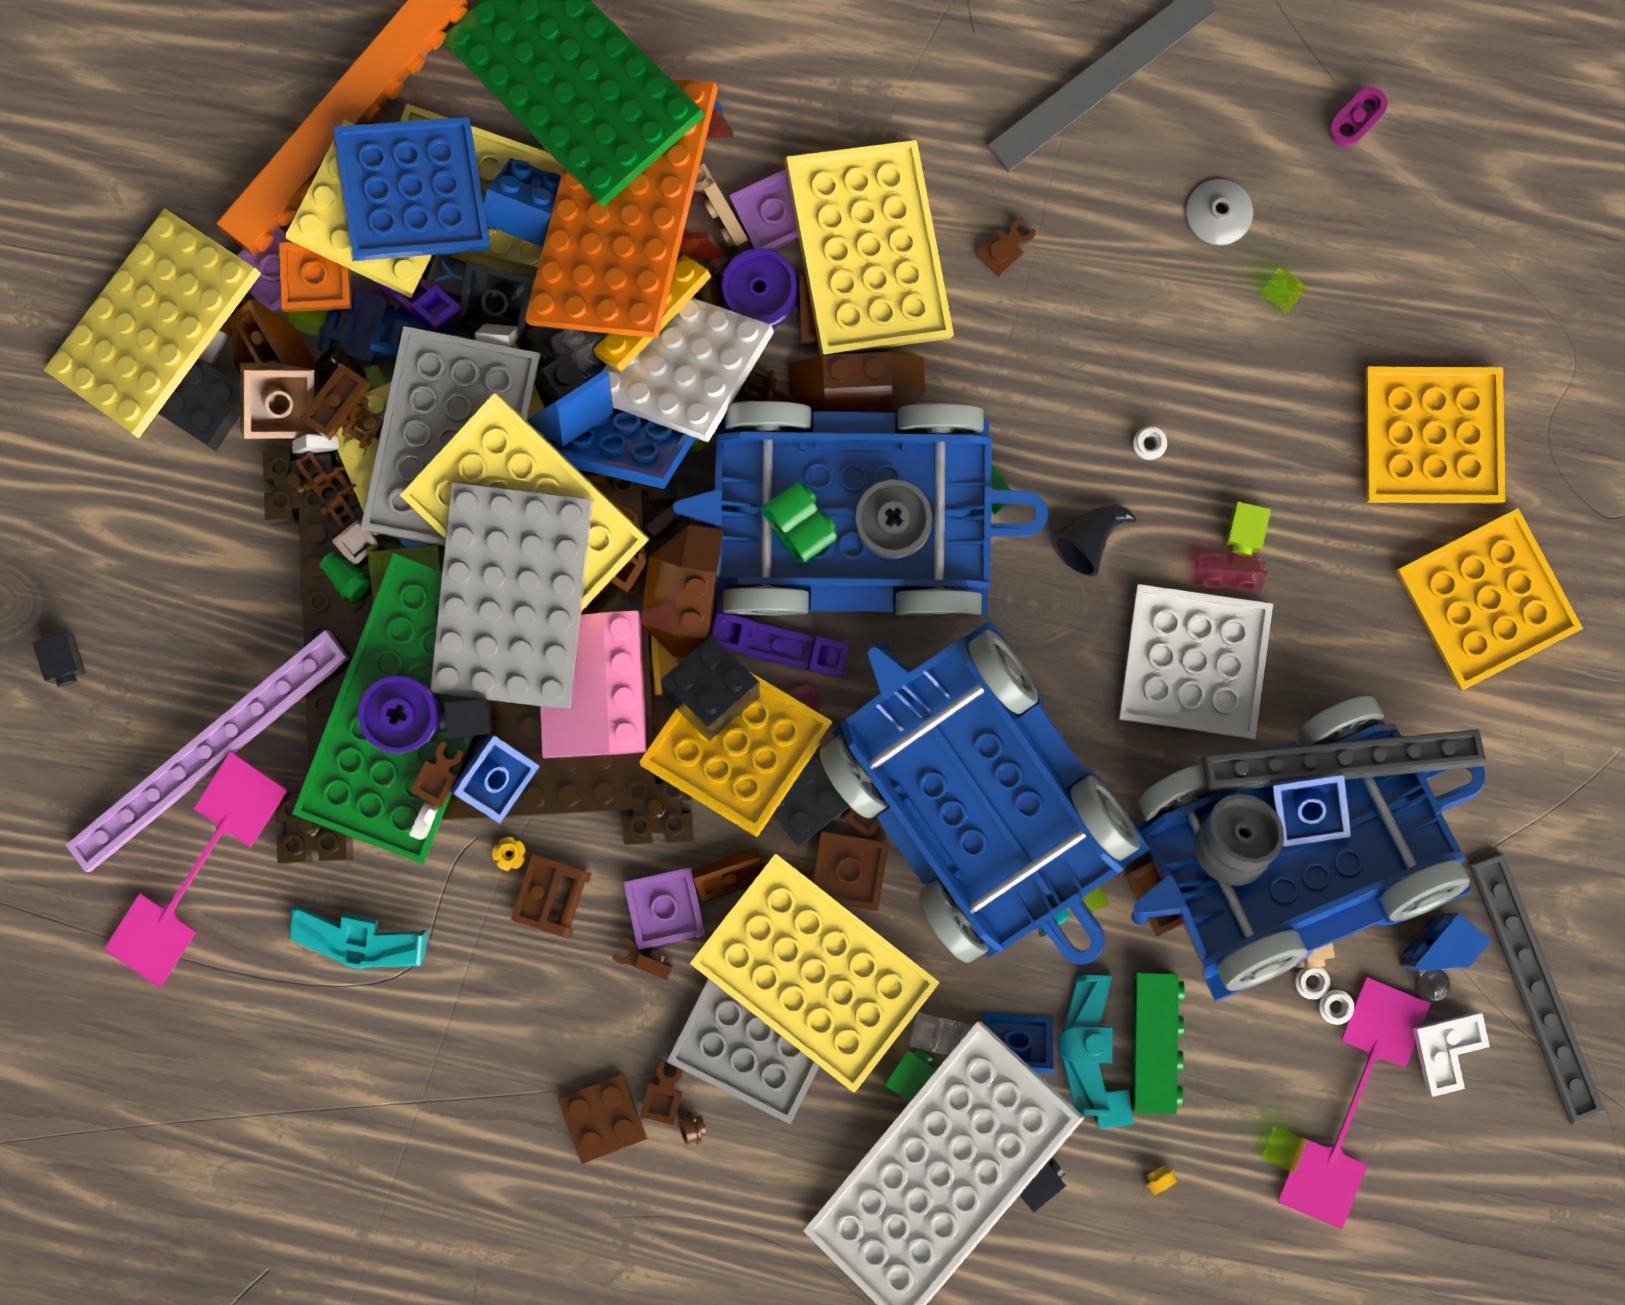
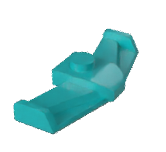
(357, 940)
(1086, 1045)

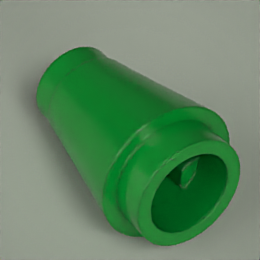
(345, 577)

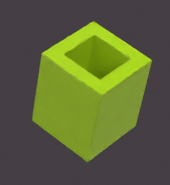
(1247, 528)

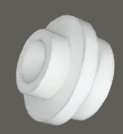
(1155, 434)
(1322, 985)
(1347, 1007)

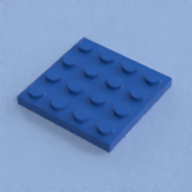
(410, 188)
(628, 449)

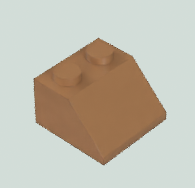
(274, 400)

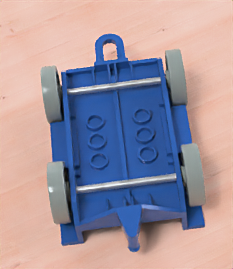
(840, 457)
(982, 797)
(1314, 892)

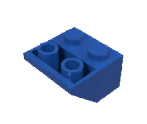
(522, 201)
(1448, 944)

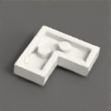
(1441, 1043)

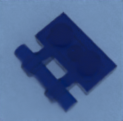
(362, 324)

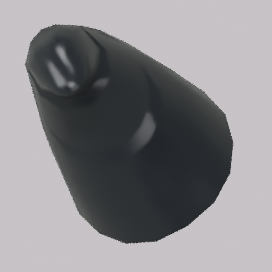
(1085, 539)

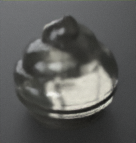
(1432, 985)

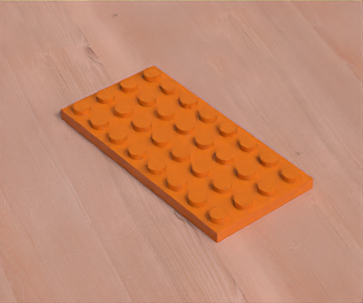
(617, 261)

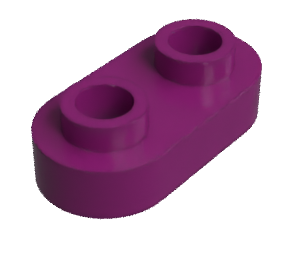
(1357, 118)

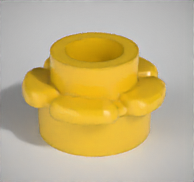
(517, 849)
(1160, 1180)

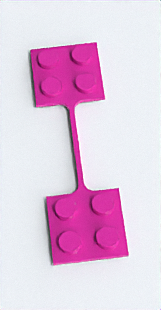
(238, 804)
(1383, 1030)

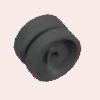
(889, 499)
(1238, 839)

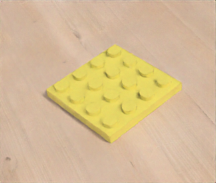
(323, 229)

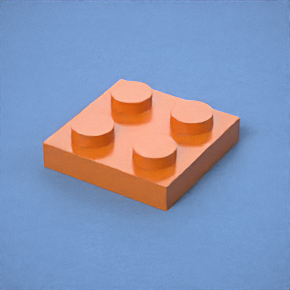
(312, 281)

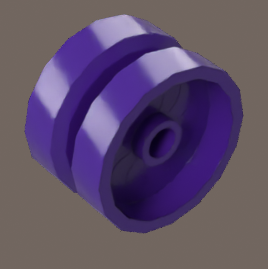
(750, 272)
(378, 717)

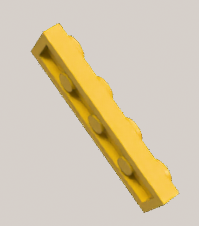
(687, 280)

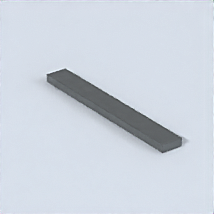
(1099, 80)
(1352, 758)
(1536, 988)

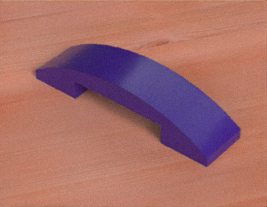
(427, 305)
(780, 645)

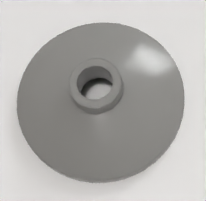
(1216, 227)

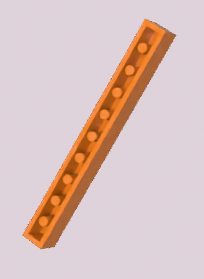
(356, 98)

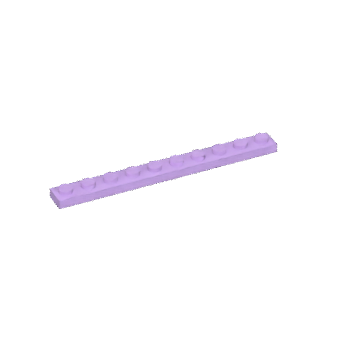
(207, 751)

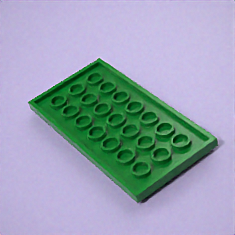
(575, 87)
(352, 781)

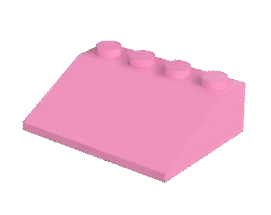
(606, 694)

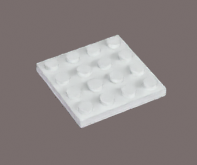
(691, 369)
(1195, 661)

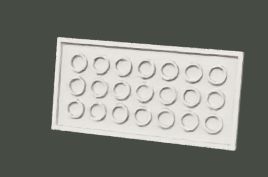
(943, 1172)

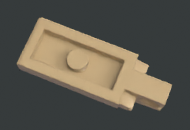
(719, 207)

